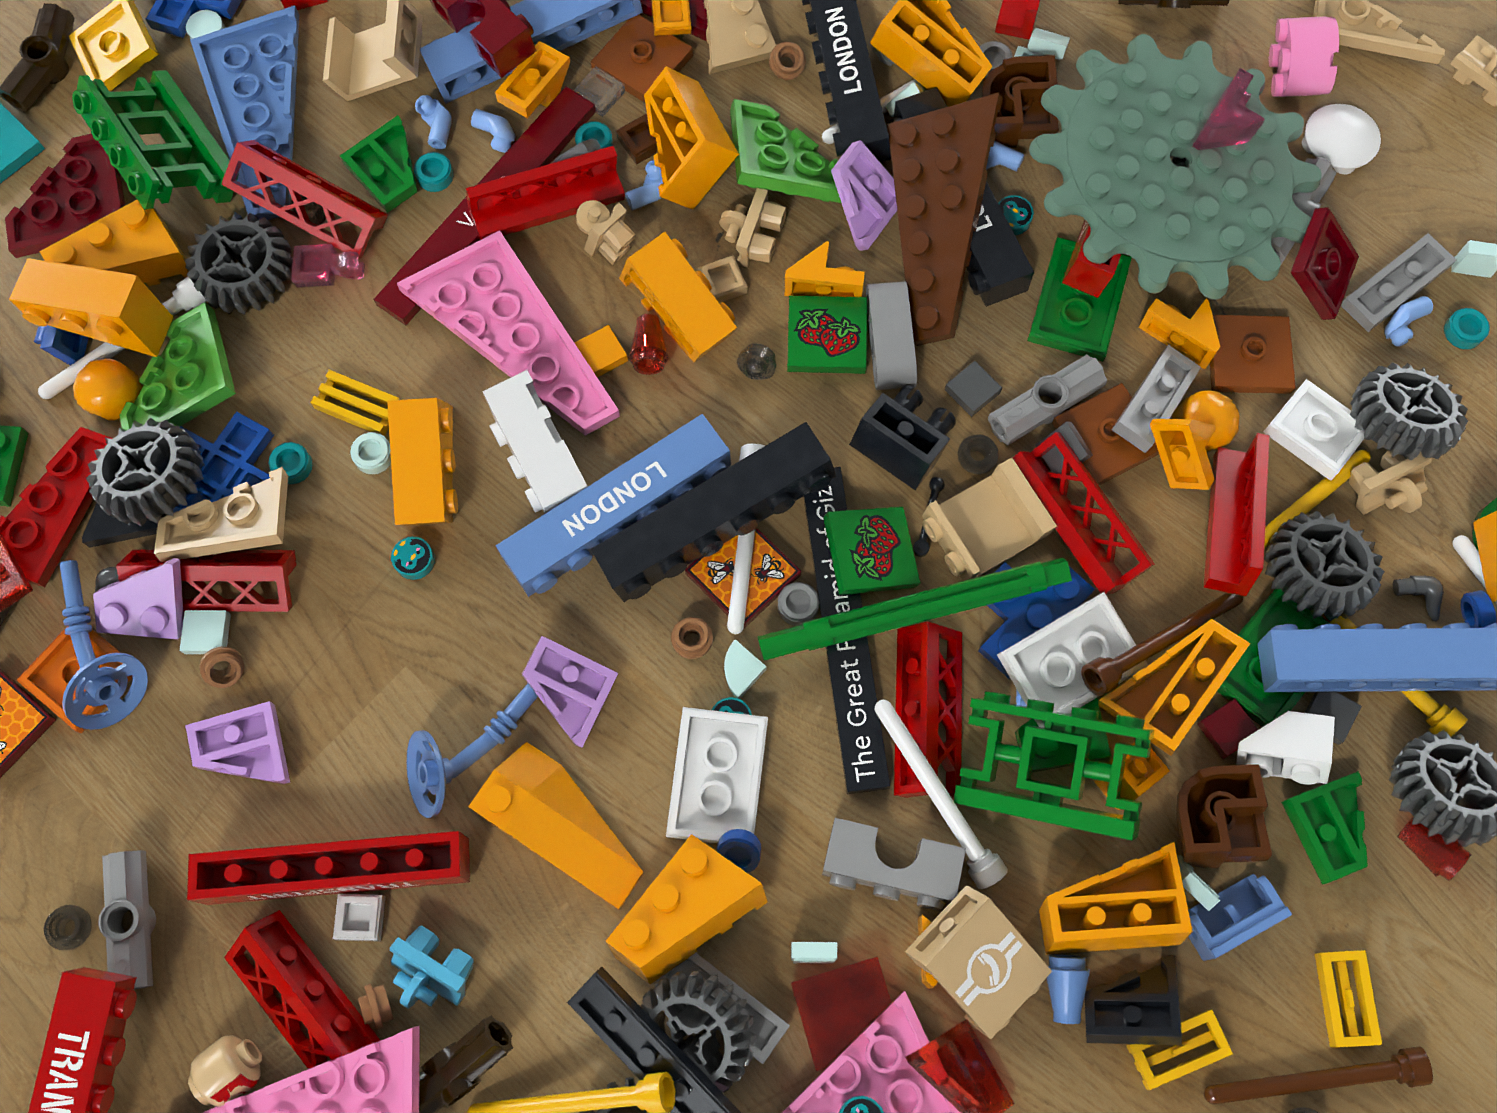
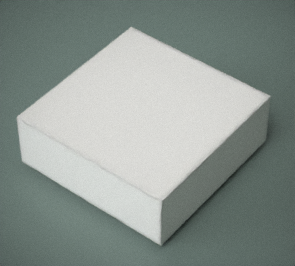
(359, 917)

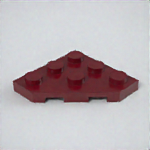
(66, 198)

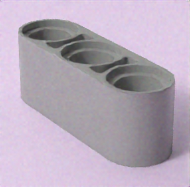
(891, 335)

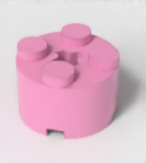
(1304, 56)

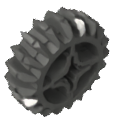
(252, 244)
(1408, 412)
(145, 472)
(1323, 565)
(1448, 787)
(679, 1000)

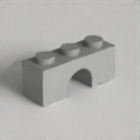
(930, 878)

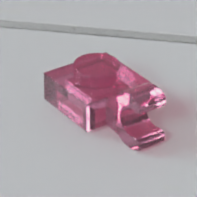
(320, 263)

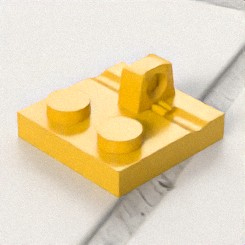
(114, 43)

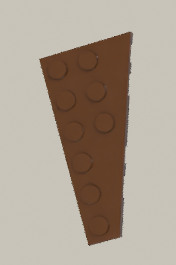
(939, 197)

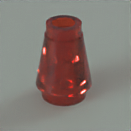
(648, 346)
(1432, 850)

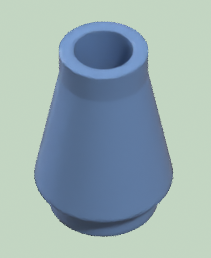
(1067, 987)

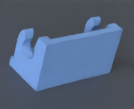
(1240, 915)

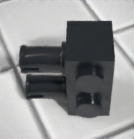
(900, 439)

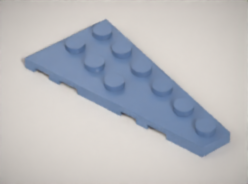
(253, 89)

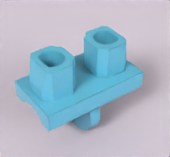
(414, 959)

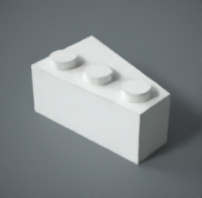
(534, 442)

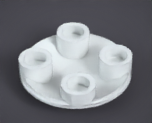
(1342, 137)

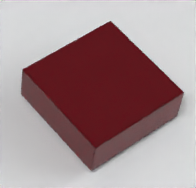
(1227, 728)

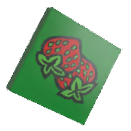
(827, 334)
(871, 550)

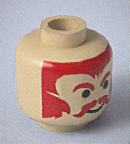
(225, 1071)

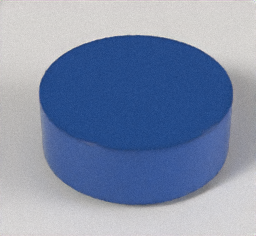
(1478, 609)
(740, 848)

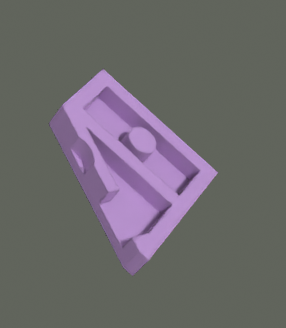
(865, 193)
(143, 604)
(568, 686)
(240, 744)

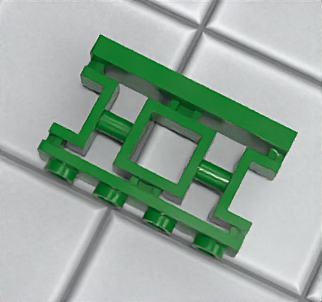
(153, 108)
(1048, 798)

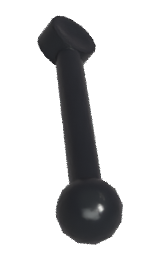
(921, 546)

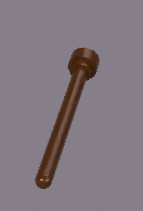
(1105, 673)
(1408, 1067)

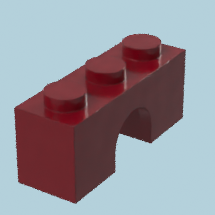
(501, 36)

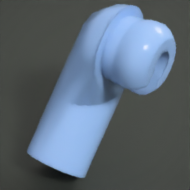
(437, 118)
(497, 126)
(1004, 156)
(649, 191)
(1405, 314)

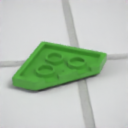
(777, 157)
(187, 376)

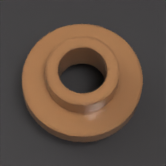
(789, 50)
(688, 626)
(221, 678)
(375, 1006)

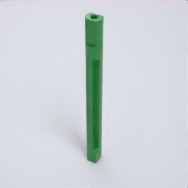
(915, 608)

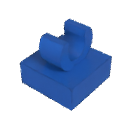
(61, 343)

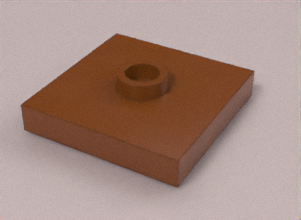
(639, 56)
(1253, 355)
(1094, 423)

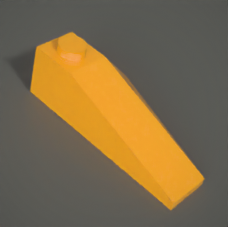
(551, 816)

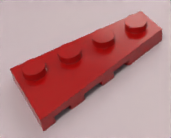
(52, 508)

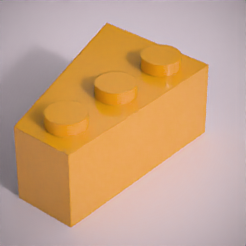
(932, 48)
(688, 137)
(1178, 684)

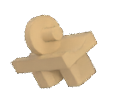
(1479, 65)
(748, 228)
(605, 232)
(1396, 486)

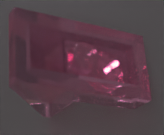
(1230, 119)

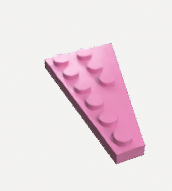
(502, 314)
(877, 1069)
(369, 1080)

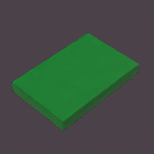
(1074, 319)
(1245, 679)

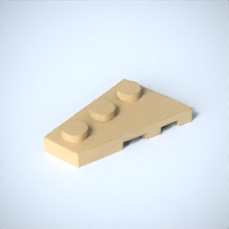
(736, 34)
(237, 522)

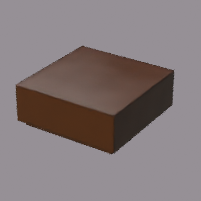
(637, 139)

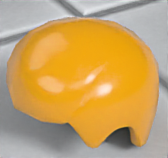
(106, 387)
(1212, 409)

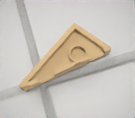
(1376, 30)

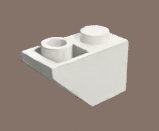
(1292, 748)

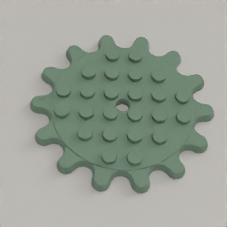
(1161, 214)

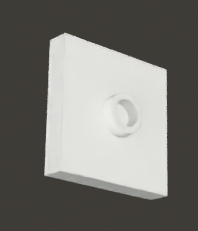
(1316, 430)

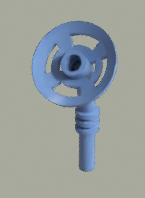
(96, 681)
(434, 772)

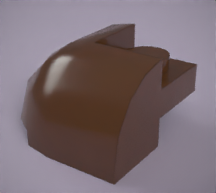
(1021, 86)
(1223, 816)

